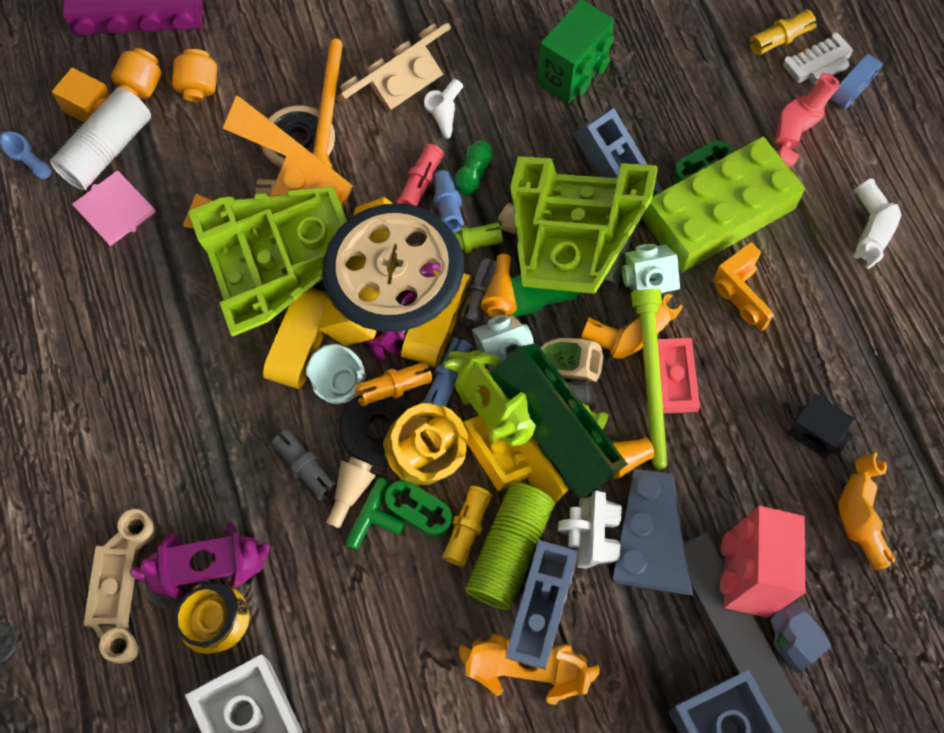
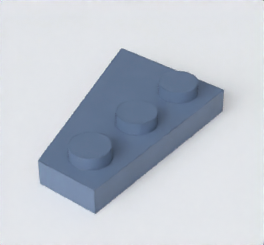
(652, 537)

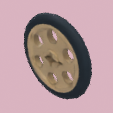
(385, 312)

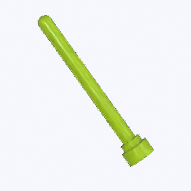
(646, 304)

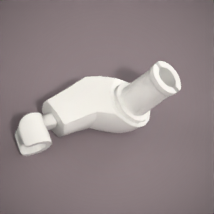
(881, 225)

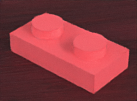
(678, 375)

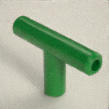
(371, 514)

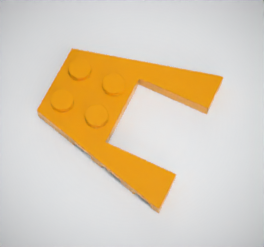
(300, 168)

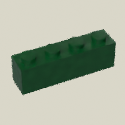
(562, 422)

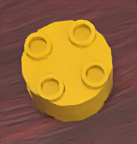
(426, 444)

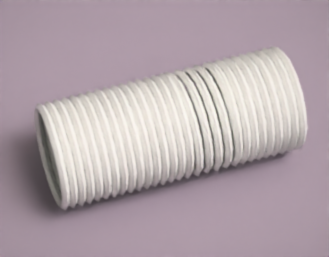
(108, 130)

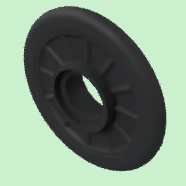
(355, 429)

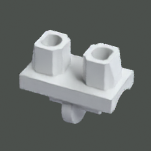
(587, 530)

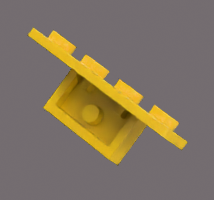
(510, 463)

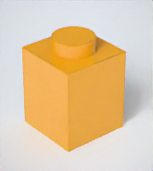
(80, 94)

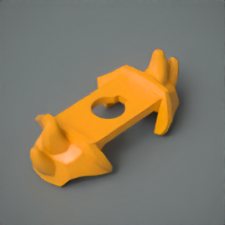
(564, 669)

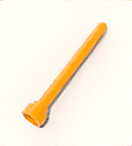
(327, 101)

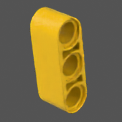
(431, 339)
(296, 340)

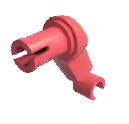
(802, 115)

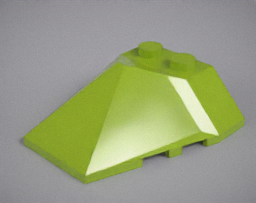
(574, 223)
(266, 249)

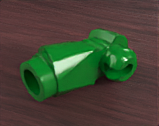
(473, 167)

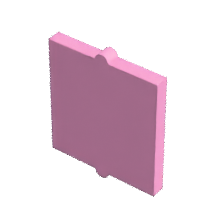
(113, 208)

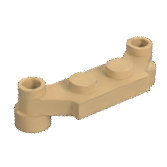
(113, 586)

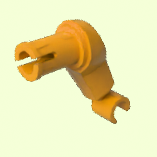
(628, 339)
(858, 515)

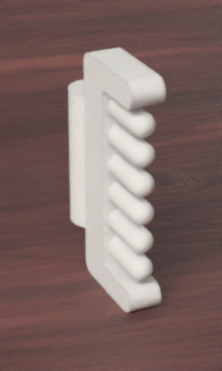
(830, 62)

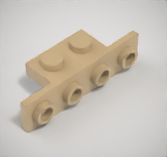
(403, 75)

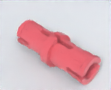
(421, 175)

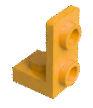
(731, 285)

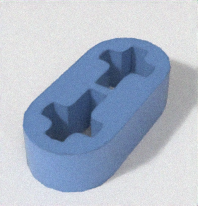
(856, 81)

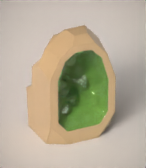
(575, 358)

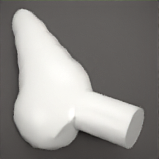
(443, 107)

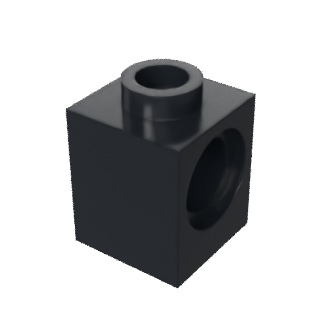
(822, 427)

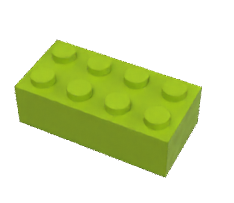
(723, 203)

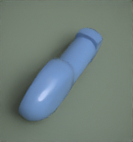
(19, 149)

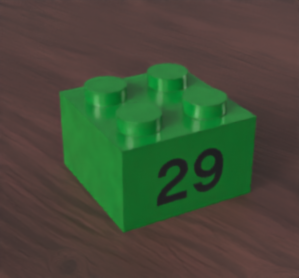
(575, 51)

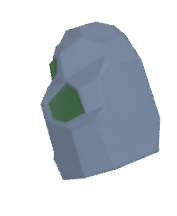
(798, 637)

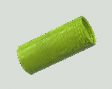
(508, 554)

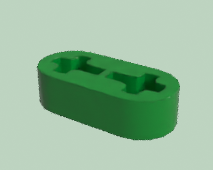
(701, 159)
(423, 501)

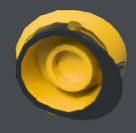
(212, 618)

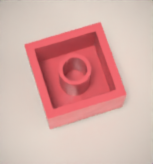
(764, 562)

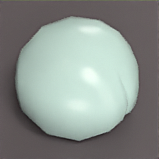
(334, 373)

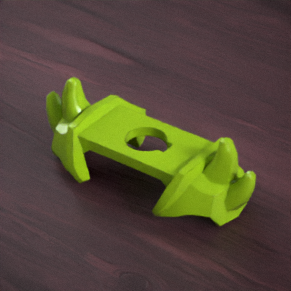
(502, 416)

